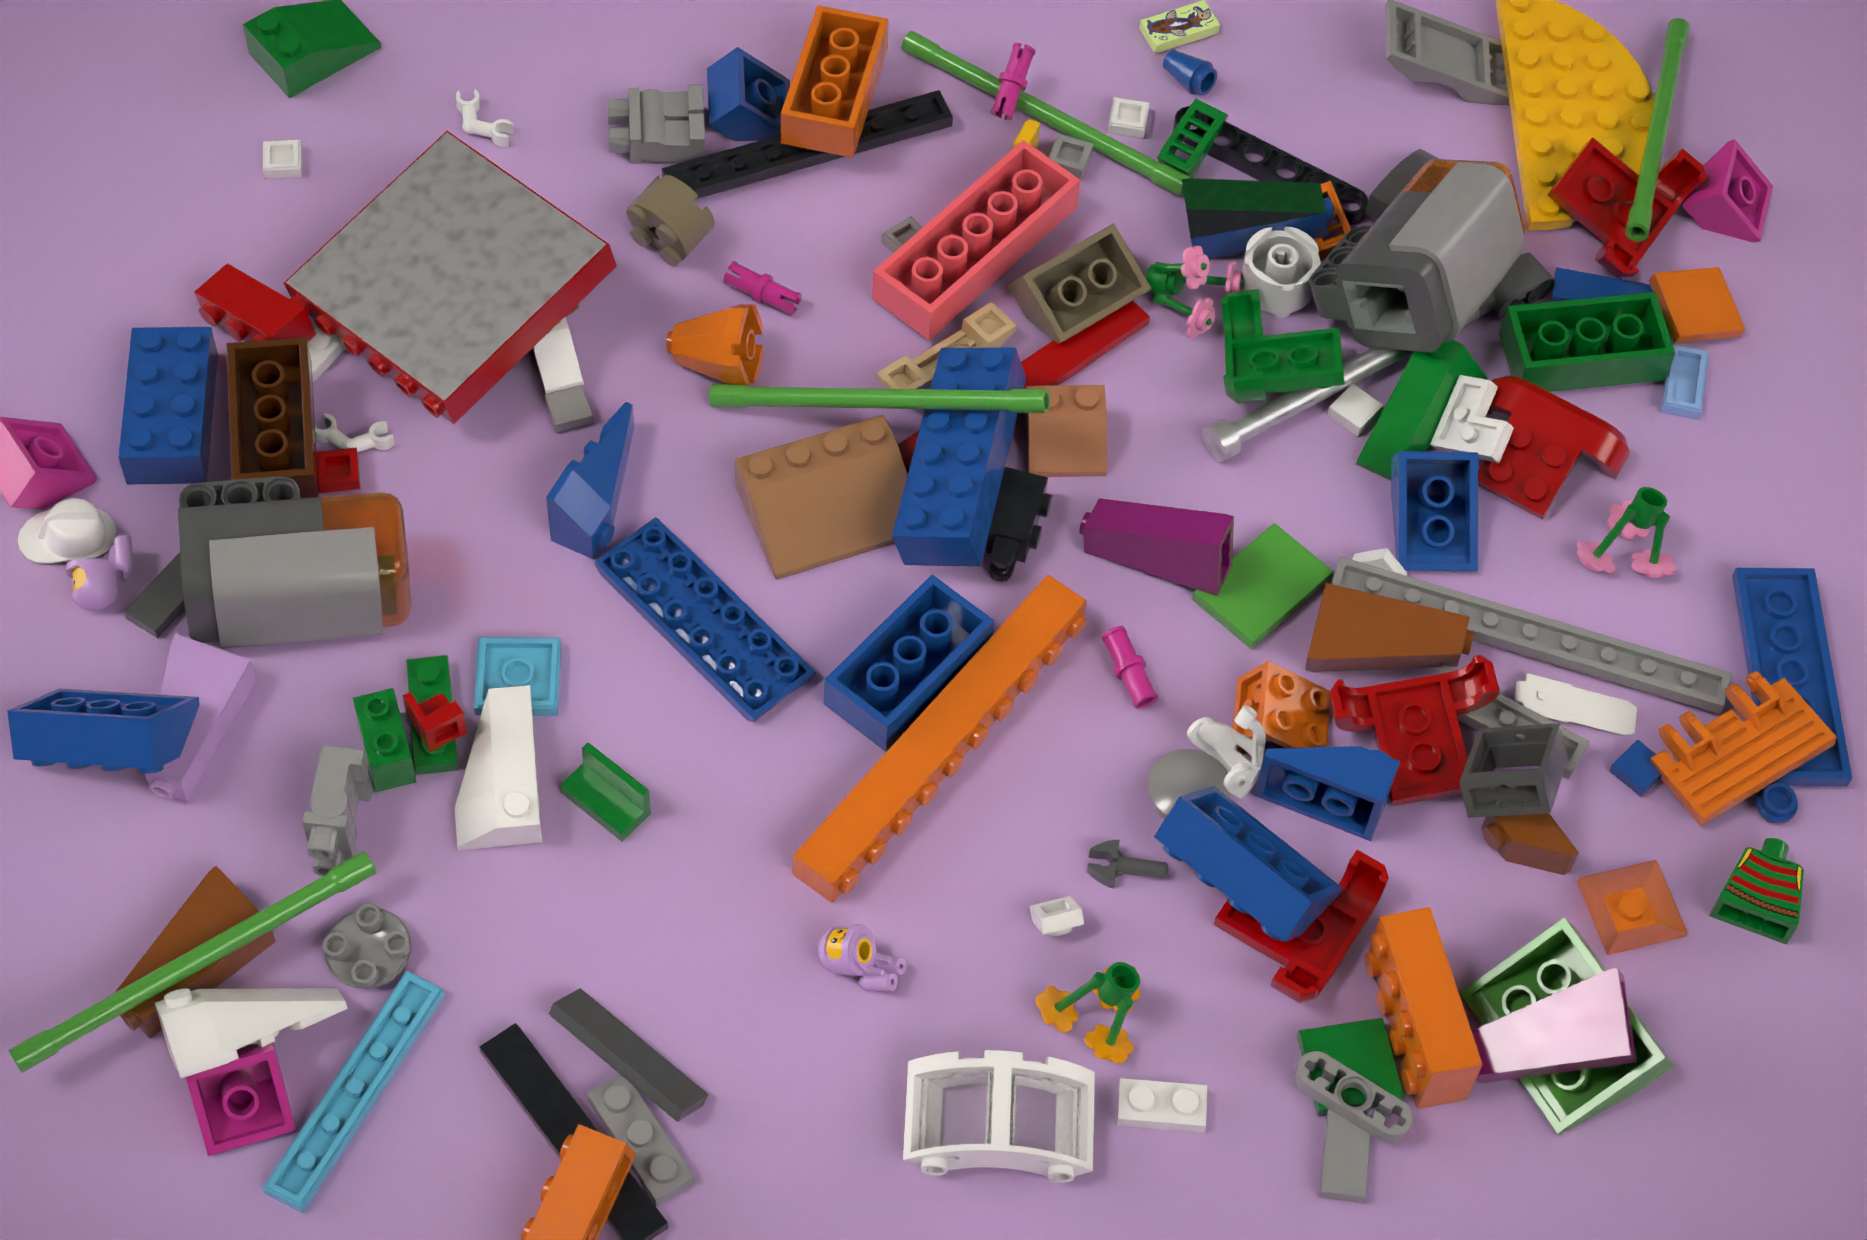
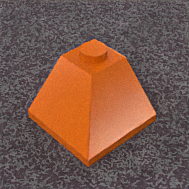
(1632, 907)

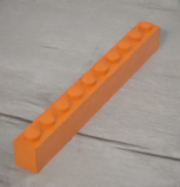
(939, 739)

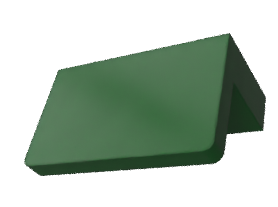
(607, 793)

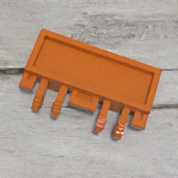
(1737, 756)

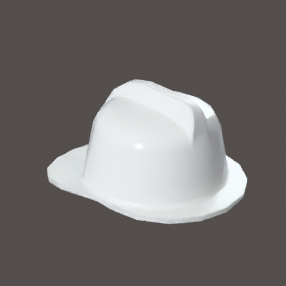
(67, 533)

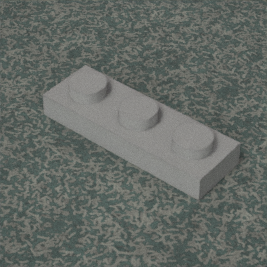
(631, 1121)

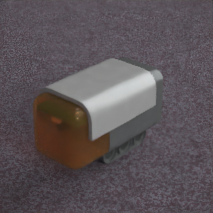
(1425, 258)
(290, 566)

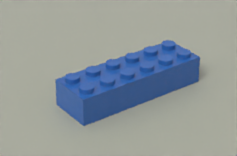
(958, 463)

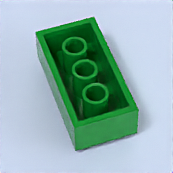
(1588, 342)

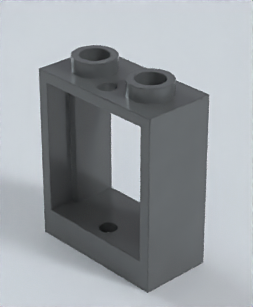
(1514, 791)

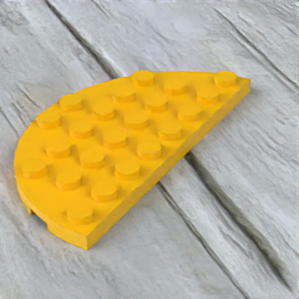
(1564, 87)

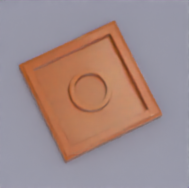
(1697, 305)

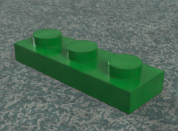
(425, 680)

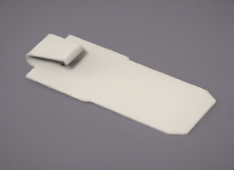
(1575, 705)

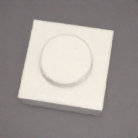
(1057, 916)

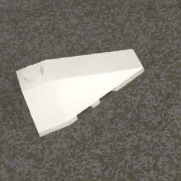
(211, 1024)

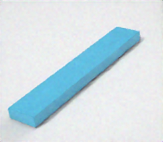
(354, 1092)

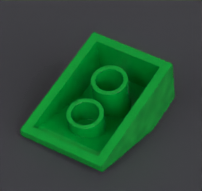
(307, 42)

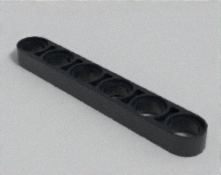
(1273, 160)

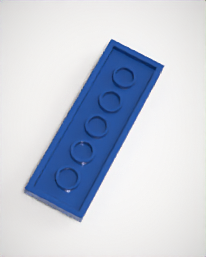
(1788, 640)

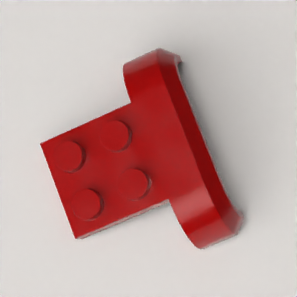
(1602, 190)
(1546, 445)
(1419, 725)
(1321, 948)

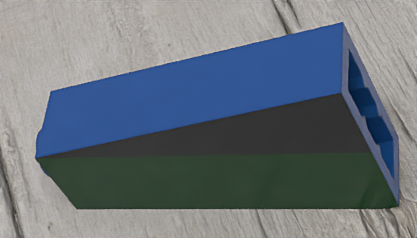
(1229, 212)

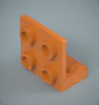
(1287, 707)

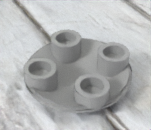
(1181, 774)
(367, 947)

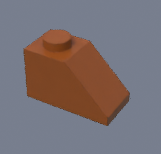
(1531, 841)

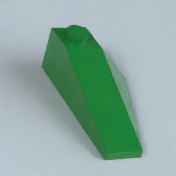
(1417, 405)

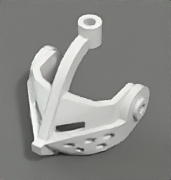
(1222, 743)

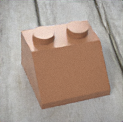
(1071, 435)

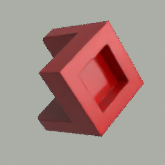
(435, 719)

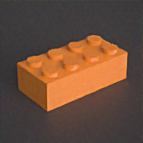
(834, 81)
(1422, 1008)

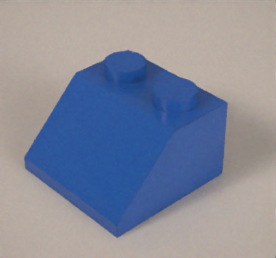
(745, 97)

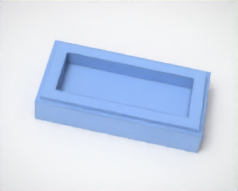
(1685, 383)

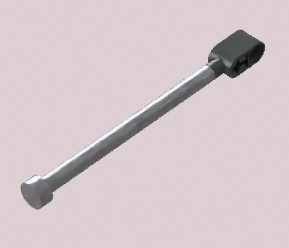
(1523, 284)

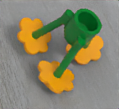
(1116, 990)

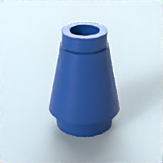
(1192, 72)

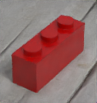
(250, 308)

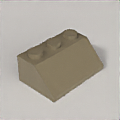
(1080, 285)

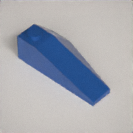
(588, 492)

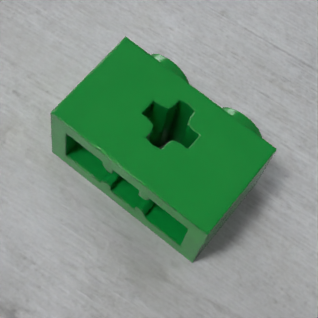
(384, 740)

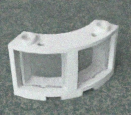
(999, 1114)

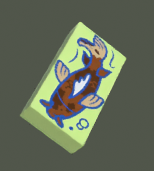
(1179, 26)

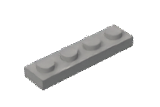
(1508, 713)

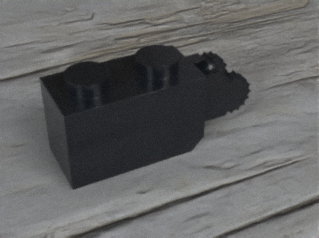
(1015, 521)

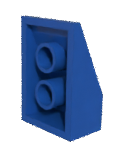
(1435, 510)
(1330, 784)

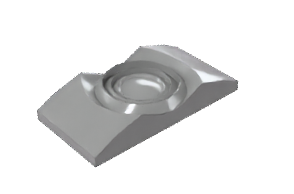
(1445, 54)

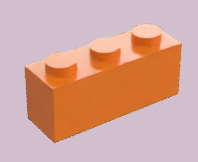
(583, 1188)

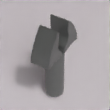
(1121, 865)

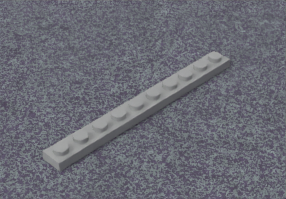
(1552, 640)

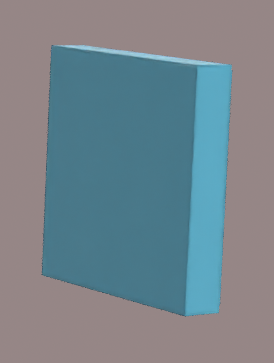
(520, 663)

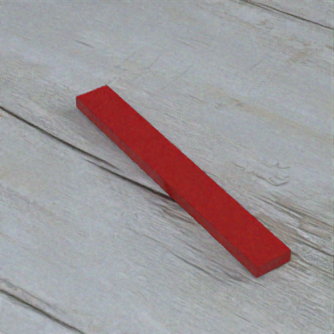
(1061, 361)

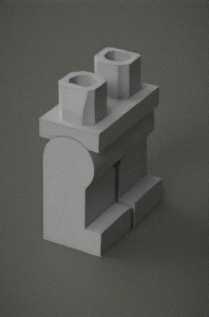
(661, 125)
(338, 786)

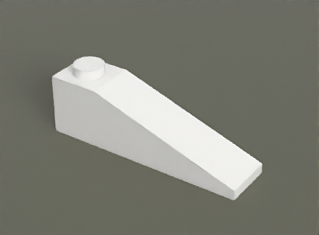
(500, 783)

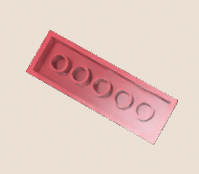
(975, 240)

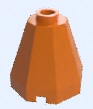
(720, 344)

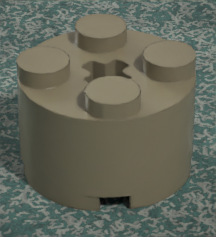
(669, 219)

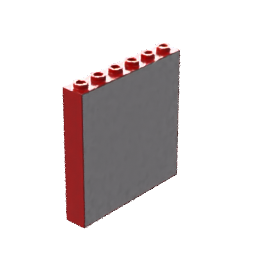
(450, 276)

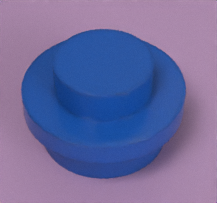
(1776, 803)

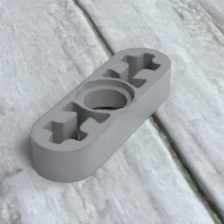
(1350, 1079)

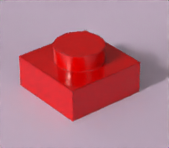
(338, 470)

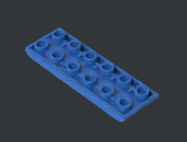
(704, 620)

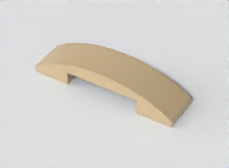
(981, 329)

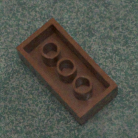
(272, 412)

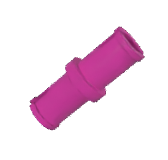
(1012, 81)
(762, 288)
(1129, 667)

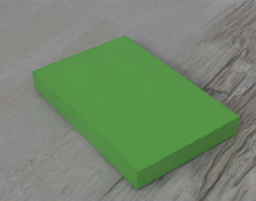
(1265, 586)

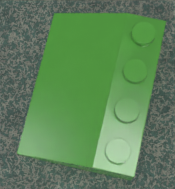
(1542, 969)

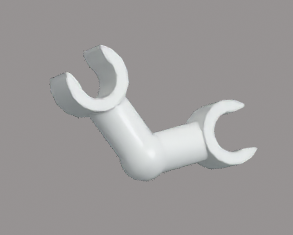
(472, 125)
(361, 442)

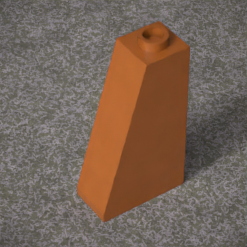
(1383, 633)
(205, 914)

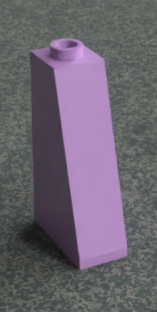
(222, 685)

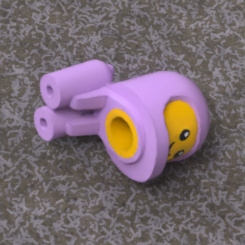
(97, 578)
(854, 953)

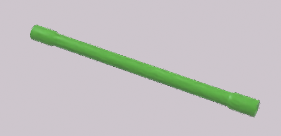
(1158, 172)
(1641, 211)
(1003, 400)
(50, 1041)

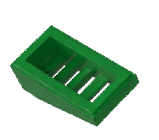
(1198, 154)

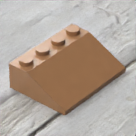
(823, 495)

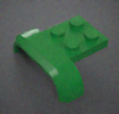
(1274, 362)

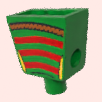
(1763, 892)

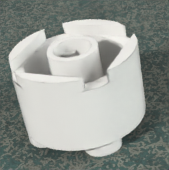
(1281, 269)

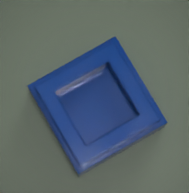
(1636, 769)

